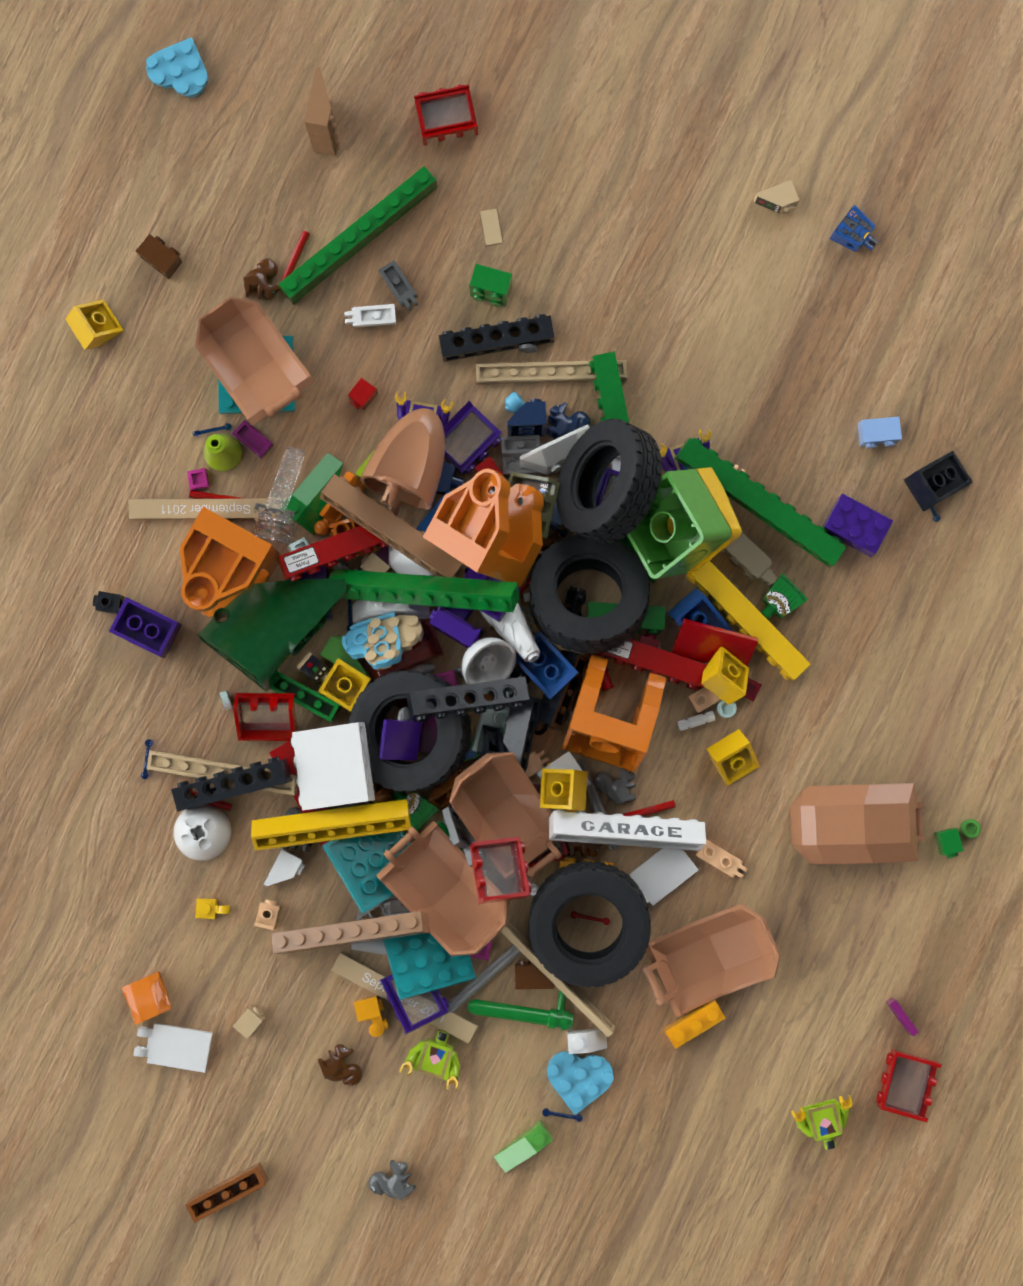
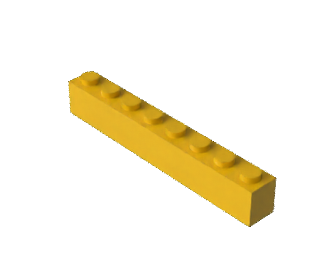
(749, 620)
(330, 825)

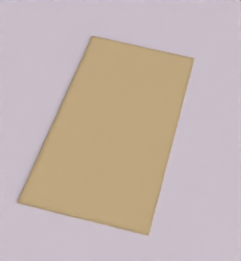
(491, 226)

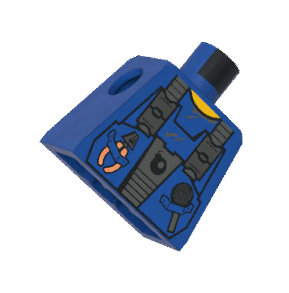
(854, 231)

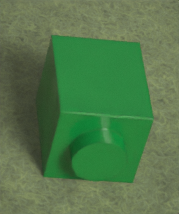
(949, 842)

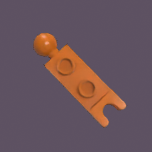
(331, 514)

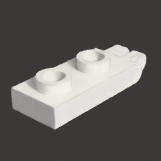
(371, 316)

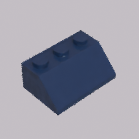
(529, 419)

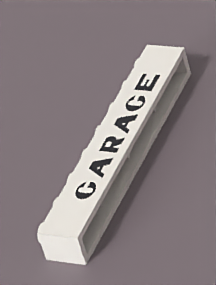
(626, 830)

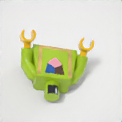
(434, 1059)
(824, 1120)

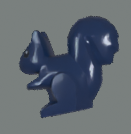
(563, 424)

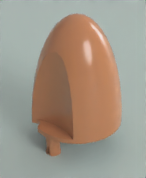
(408, 462)

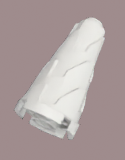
(517, 633)

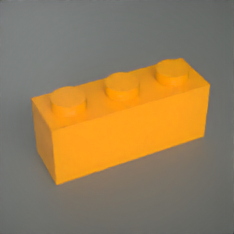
(694, 1023)

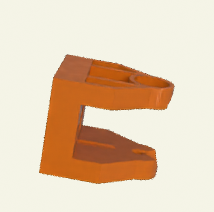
(490, 529)
(222, 562)
(606, 737)

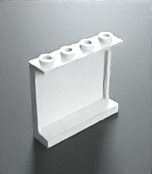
(333, 766)

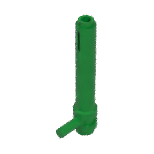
(550, 1018)

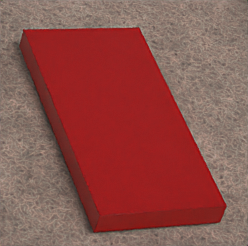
(702, 641)

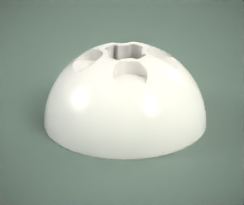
(488, 661)
(212, 833)

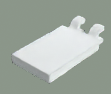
(663, 873)
(175, 1047)

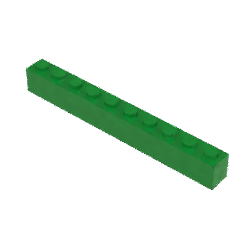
(358, 235)
(763, 504)
(429, 590)

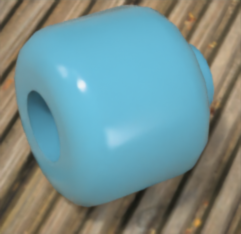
(513, 402)

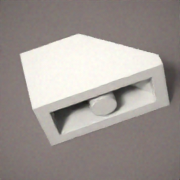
(285, 867)
(586, 1041)

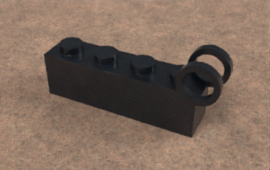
(555, 711)
(520, 730)

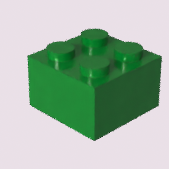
(490, 285)

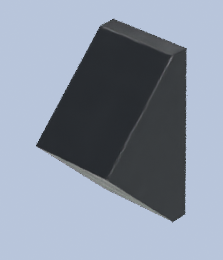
(490, 740)

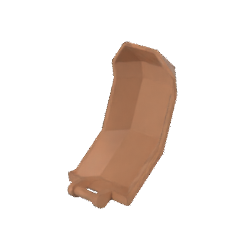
(251, 358)
(501, 802)
(857, 823)
(437, 880)
(711, 958)

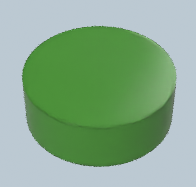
(970, 828)

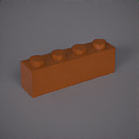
(227, 1192)

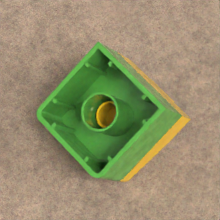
(685, 524)

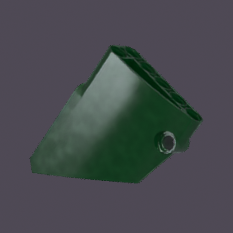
(271, 624)

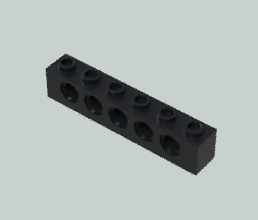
(488, 345)
(515, 687)
(185, 800)

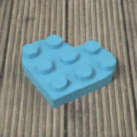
(178, 68)
(355, 641)
(578, 1078)

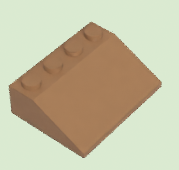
(320, 119)

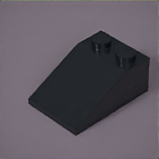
(937, 481)

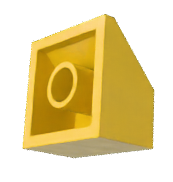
(93, 323)
(726, 676)
(344, 684)
(733, 757)
(563, 789)

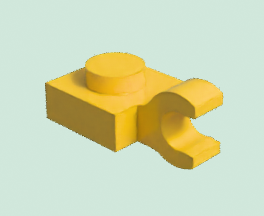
(208, 908)

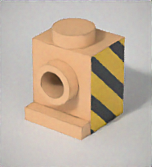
(271, 922)

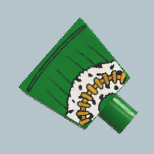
(782, 598)
(419, 807)

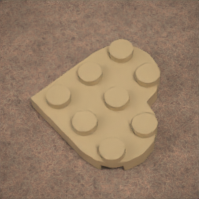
(409, 630)

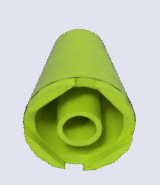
(222, 452)

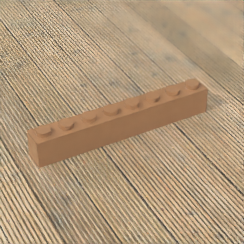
(388, 527)
(350, 933)

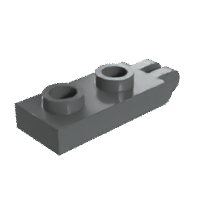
(398, 285)

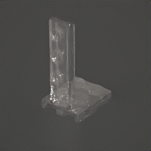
(273, 519)

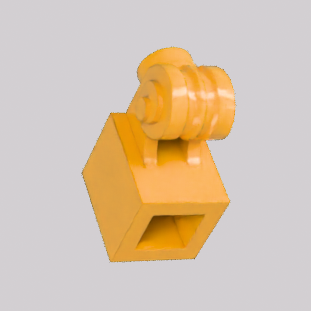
(371, 1009)

